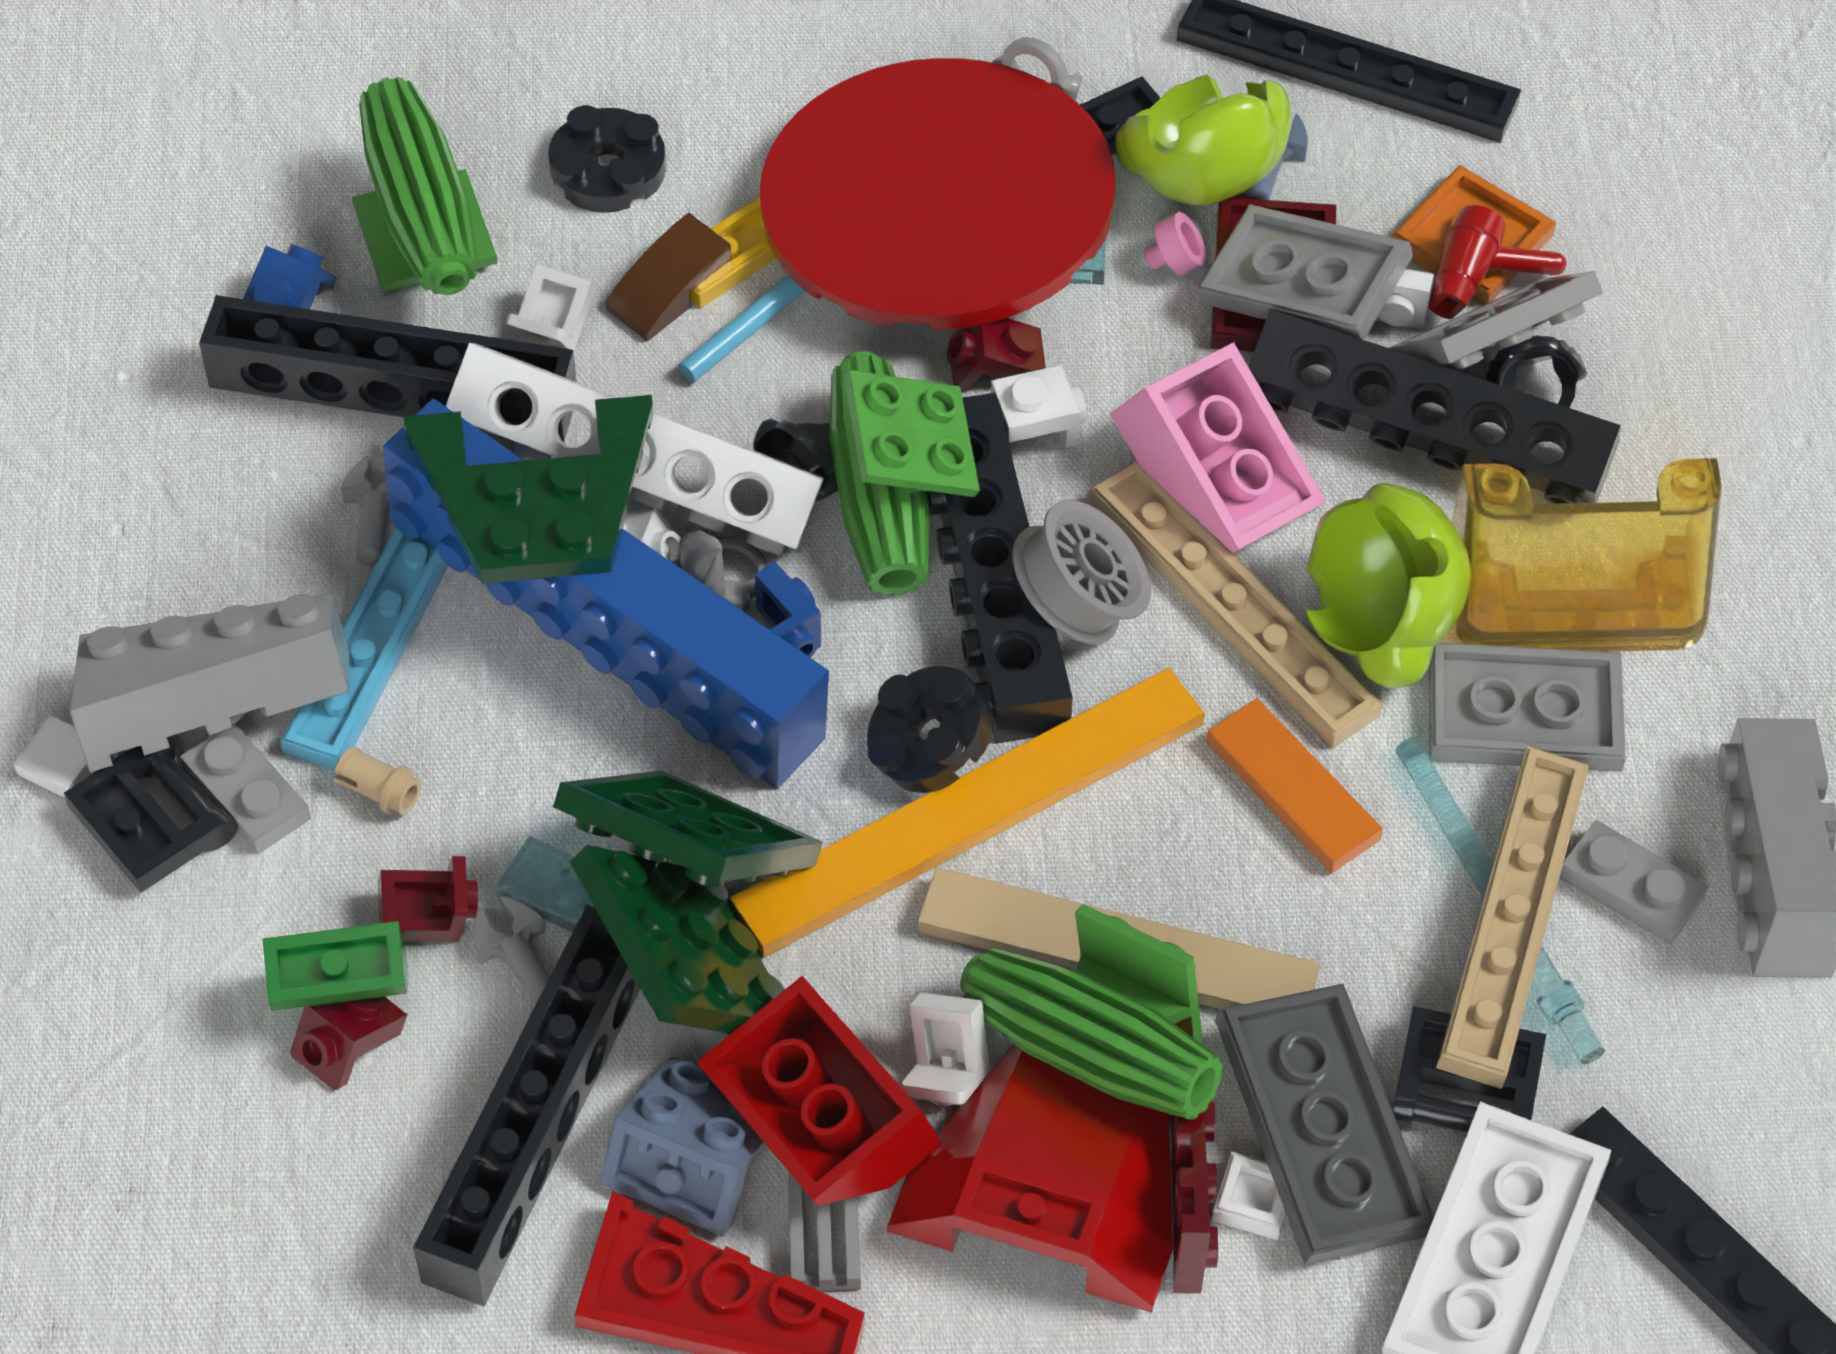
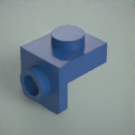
(288, 277)
(788, 608)

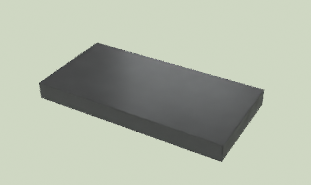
(1324, 1123)

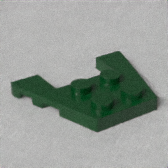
(537, 513)

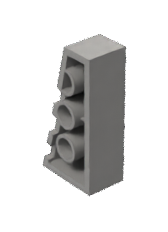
(204, 671)
(1782, 845)

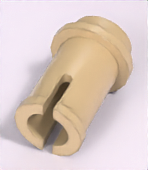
(390, 787)

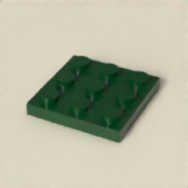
(687, 826)
(677, 940)

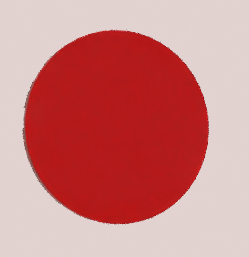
(937, 193)

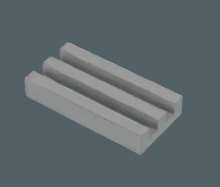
(826, 1279)

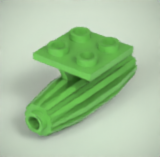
(423, 210)
(889, 448)
(1115, 1023)

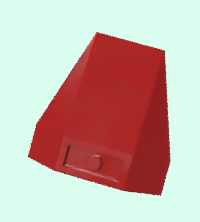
(1051, 1173)

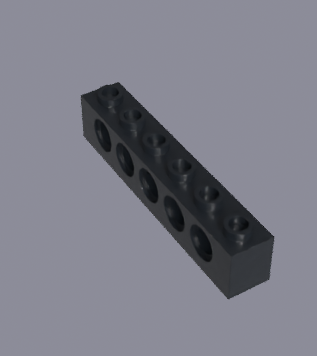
(1293, 344)
(353, 359)
(1040, 694)
(527, 1116)

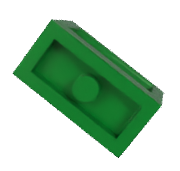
(335, 966)

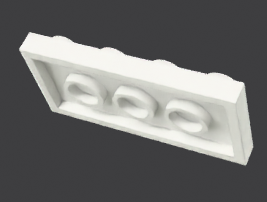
(1499, 1240)

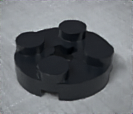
(603, 131)
(903, 711)

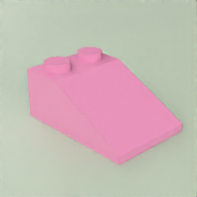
(1219, 449)

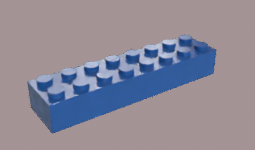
(649, 628)

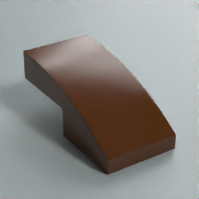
(660, 280)

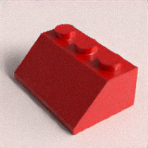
(819, 1098)

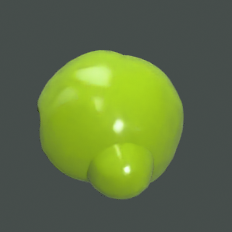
(1206, 145)
(1388, 581)

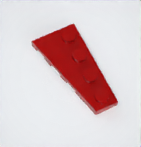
(684, 1294)

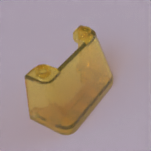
(1588, 570)

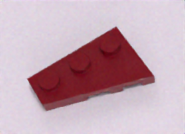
(1192, 1193)

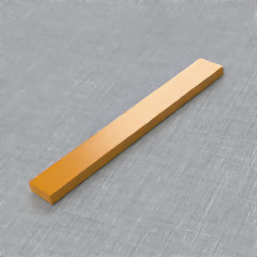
(968, 811)

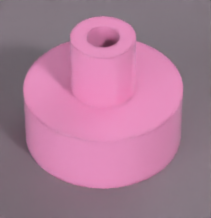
(1177, 245)

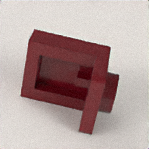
(996, 350)
(428, 903)
(337, 1033)

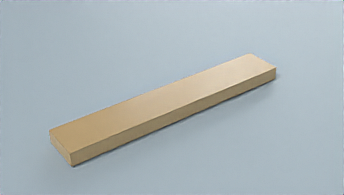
(1237, 605)
(1513, 918)
(1045, 928)

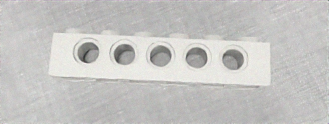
(790, 490)

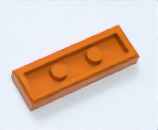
(1294, 785)

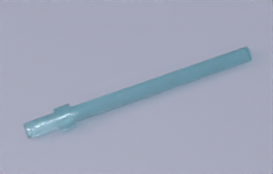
(1556, 996)

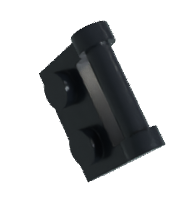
(133, 824)
(1419, 1063)

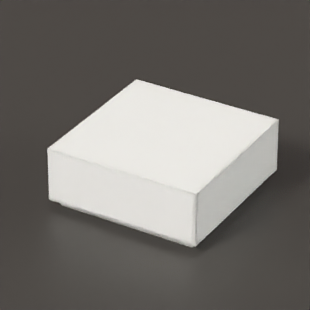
(53, 757)
(1249, 1198)

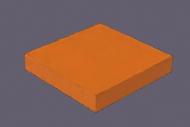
(1434, 217)

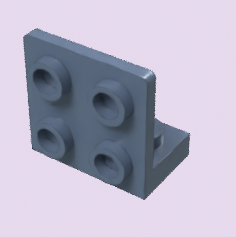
(682, 1148)

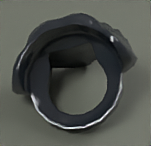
(1565, 361)
(801, 446)

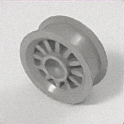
(1081, 572)

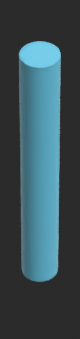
(739, 329)

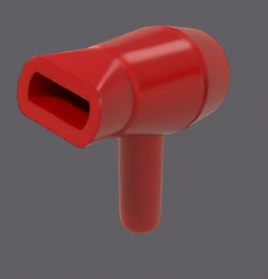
(1473, 250)

